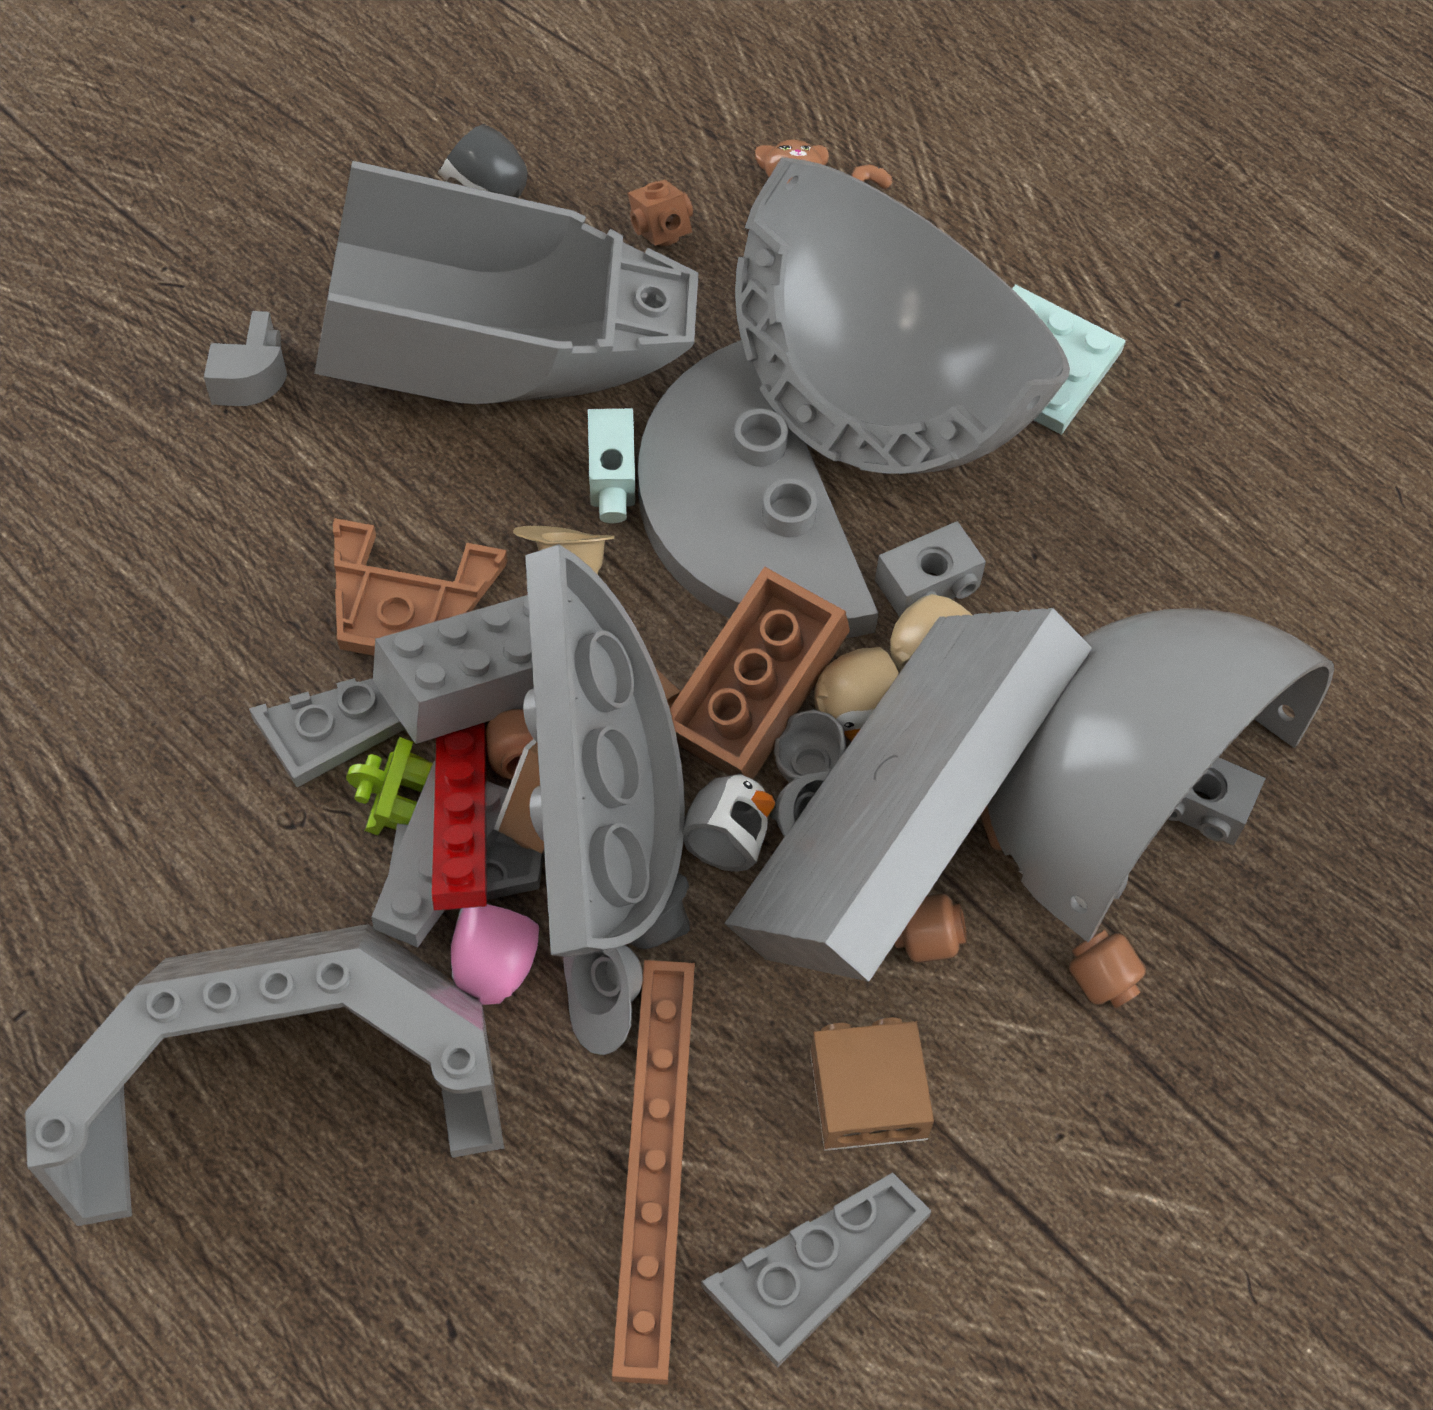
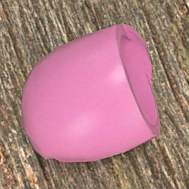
(492, 952)

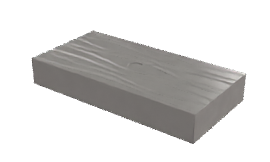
(908, 791)

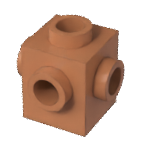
(660, 212)

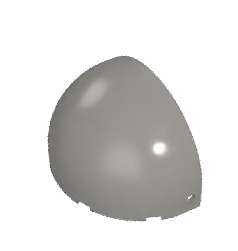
(884, 329)
(1135, 738)

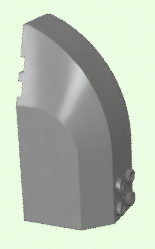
(492, 296)

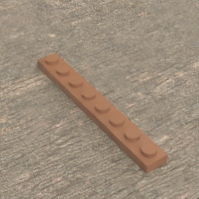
(654, 1175)

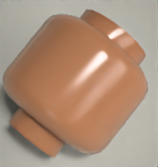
(505, 741)
(934, 930)
(1107, 969)

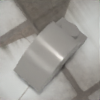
(247, 372)

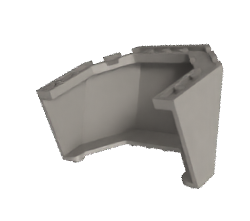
(80, 1118)

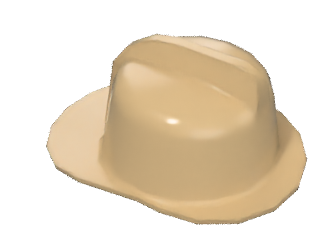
(584, 545)

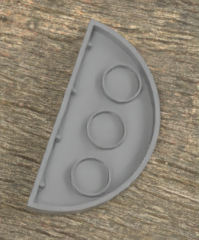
(739, 492)
(606, 761)

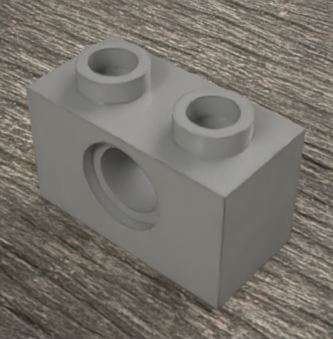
(943, 552)
(1232, 799)

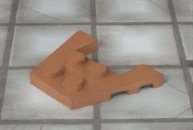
(385, 601)

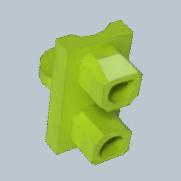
(400, 769)

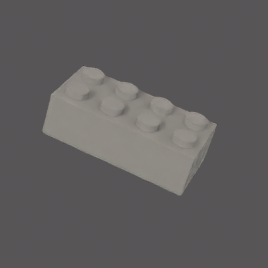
(457, 669)

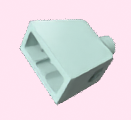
(611, 462)

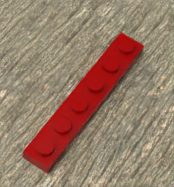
(460, 820)

